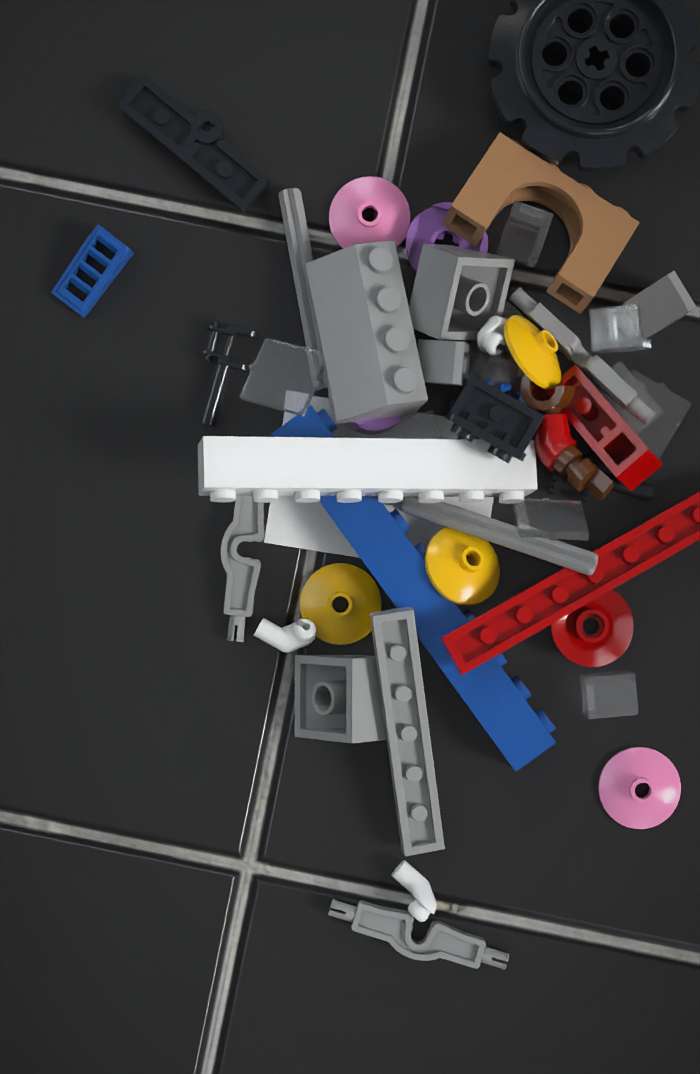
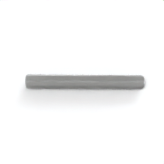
(300, 253)
(502, 534)

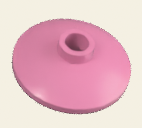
(363, 193)
(622, 776)

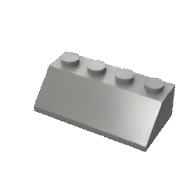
(365, 333)

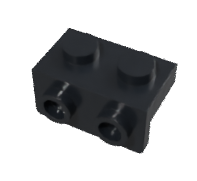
(494, 418)

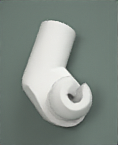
(492, 335)
(289, 637)
(419, 888)

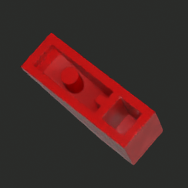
(607, 431)

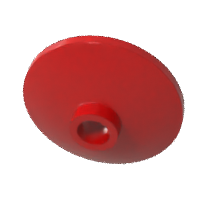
(609, 640)

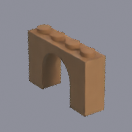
(594, 225)

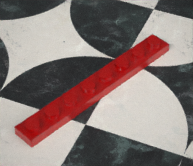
(570, 590)

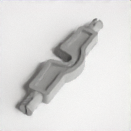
(590, 365)
(241, 571)
(440, 939)

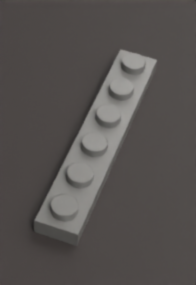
(407, 730)

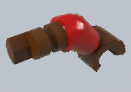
(554, 441)

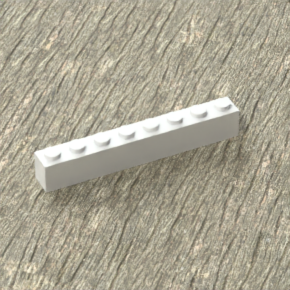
(360, 468)

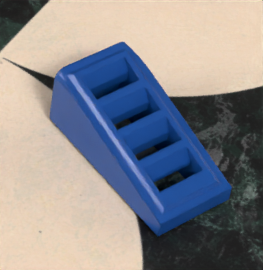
(88, 250)

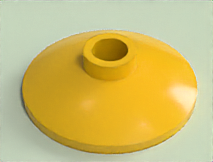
(533, 351)
(452, 573)
(343, 581)

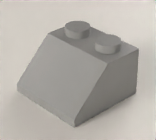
(458, 291)
(338, 698)

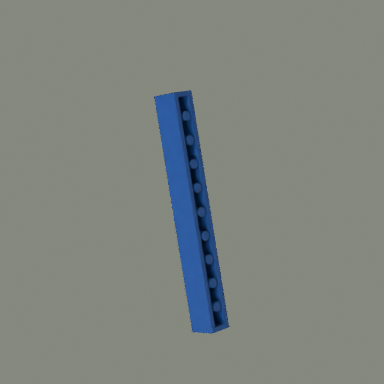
(402, 574)

